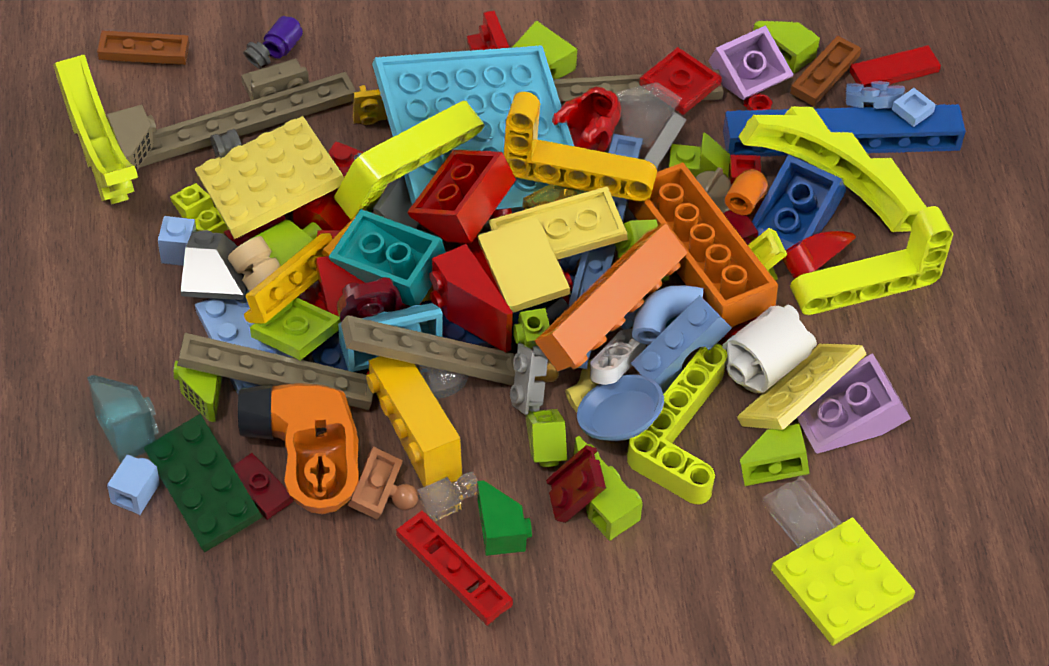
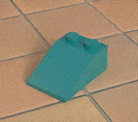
(384, 248)

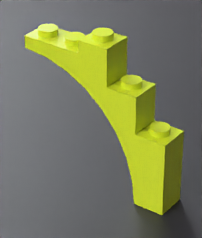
(88, 119)
(874, 180)

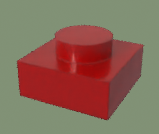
(741, 163)

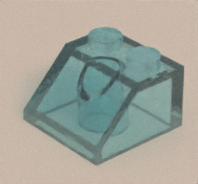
(123, 415)

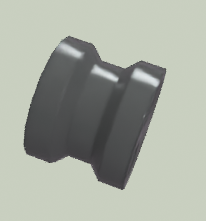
(224, 143)

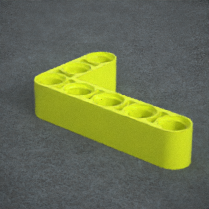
(403, 154)
(880, 275)
(689, 393)

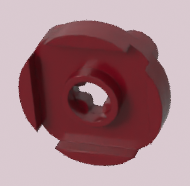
(369, 299)

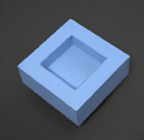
(913, 107)

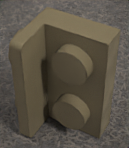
(274, 79)

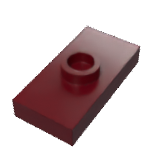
(263, 487)

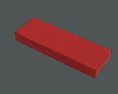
(896, 67)

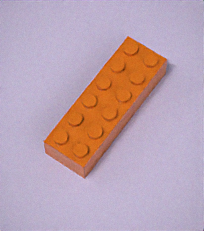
(716, 253)

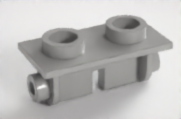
(526, 392)

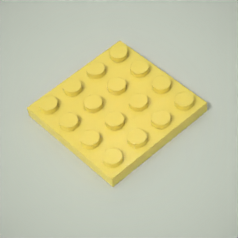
(269, 176)

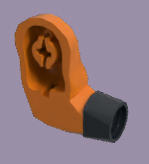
(316, 435)

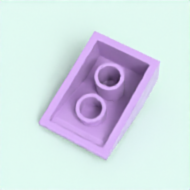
(854, 408)

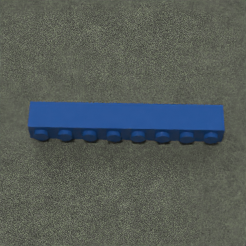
(875, 129)

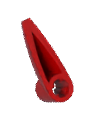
(815, 251)

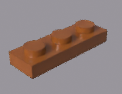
(143, 47)
(825, 70)

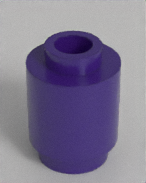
(282, 36)

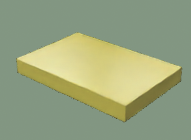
(523, 264)

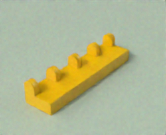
(285, 282)

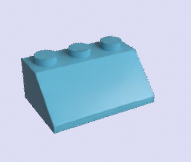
(419, 318)

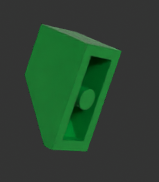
(501, 521)

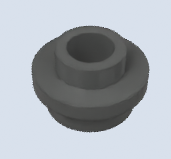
(257, 54)

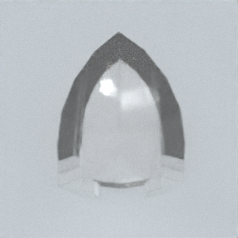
(442, 382)

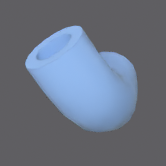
(660, 308)

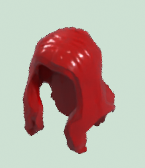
(591, 118)

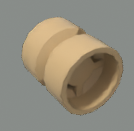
(253, 261)

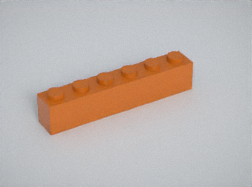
(611, 298)

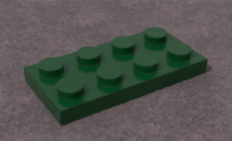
(202, 482)

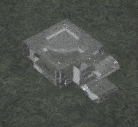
(445, 498)

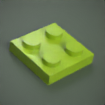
(297, 329)

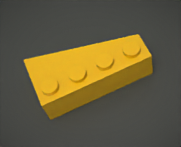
(417, 419)

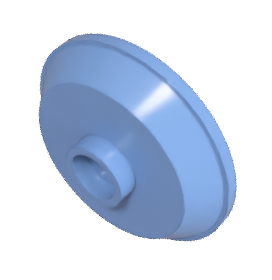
(620, 408)

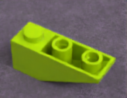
(616, 506)

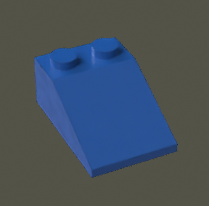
(799, 202)

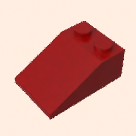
(470, 297)

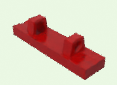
(454, 567)

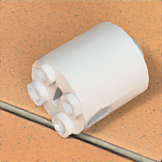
(768, 348)

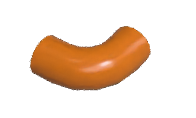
(747, 192)

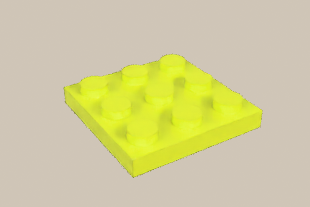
(842, 581)

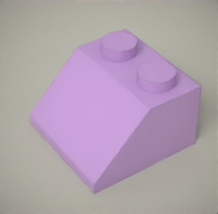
(750, 63)

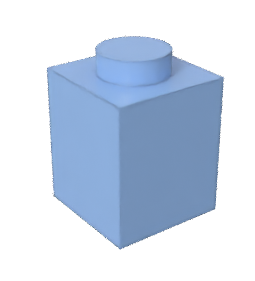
(174, 238)
(133, 484)

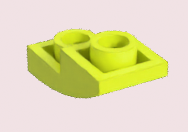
(197, 204)

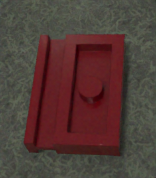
(576, 484)

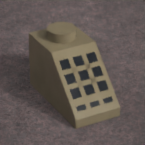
(133, 133)

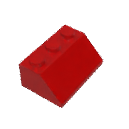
(463, 194)
(325, 209)

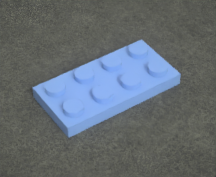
(226, 322)

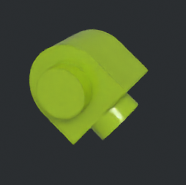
(530, 326)

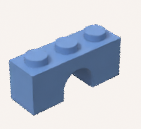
(694, 328)

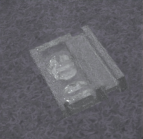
(800, 511)

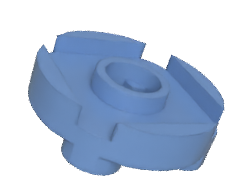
(878, 95)

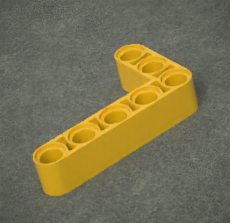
(568, 164)

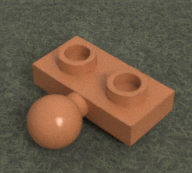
(377, 484)

